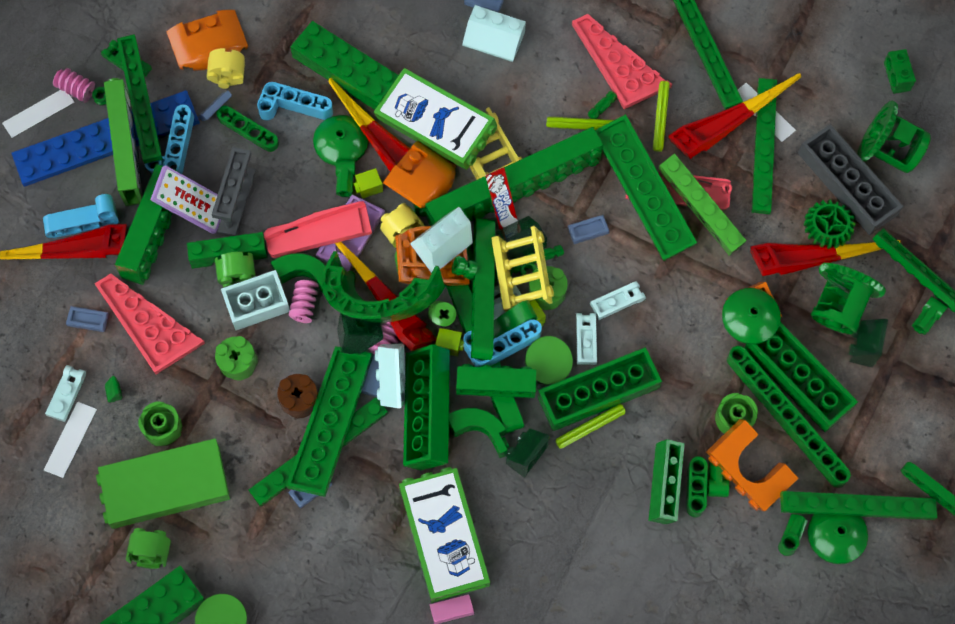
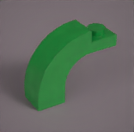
(299, 265)
(482, 421)

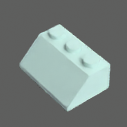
(494, 33)
(444, 239)
(391, 375)

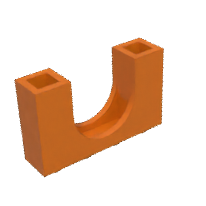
(726, 455)

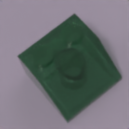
(517, 231)
(357, 334)
(868, 342)
(527, 451)

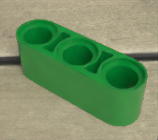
(514, 317)
(700, 478)

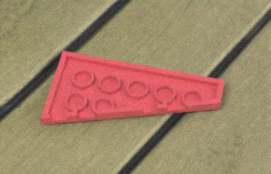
(619, 65)
(151, 329)

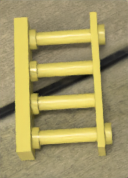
(476, 168)
(504, 266)

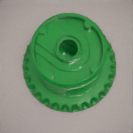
(890, 126)
(836, 307)

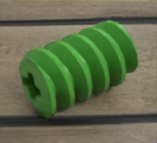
(449, 312)

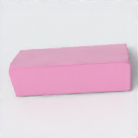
(451, 609)

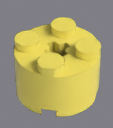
(225, 68)
(398, 222)

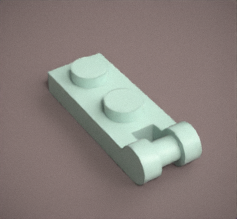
(617, 300)
(586, 339)
(65, 393)

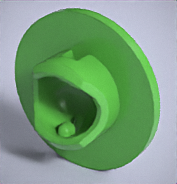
(550, 359)
(221, 610)

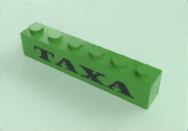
(702, 204)

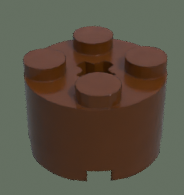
(287, 393)

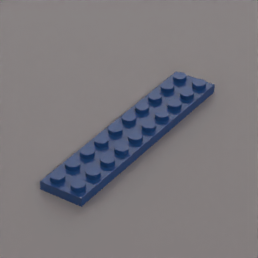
(88, 143)

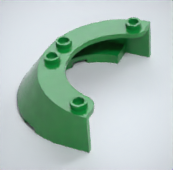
(342, 295)

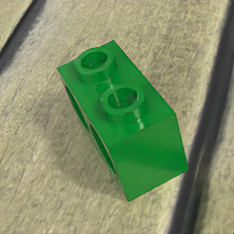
(899, 71)

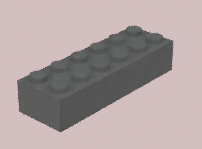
(850, 179)

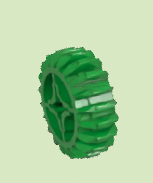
(814, 221)

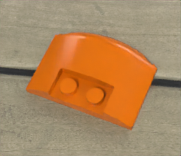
(196, 39)
(421, 175)
(411, 265)

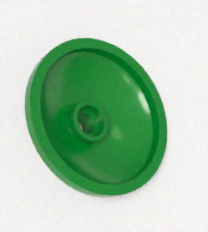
(331, 147)
(743, 324)
(832, 545)

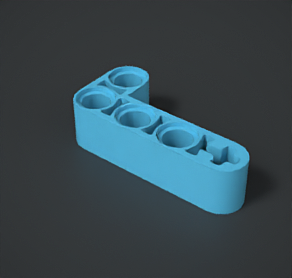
(319, 105)
(177, 141)
(82, 218)
(505, 342)

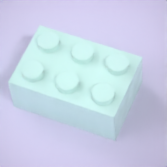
(255, 300)

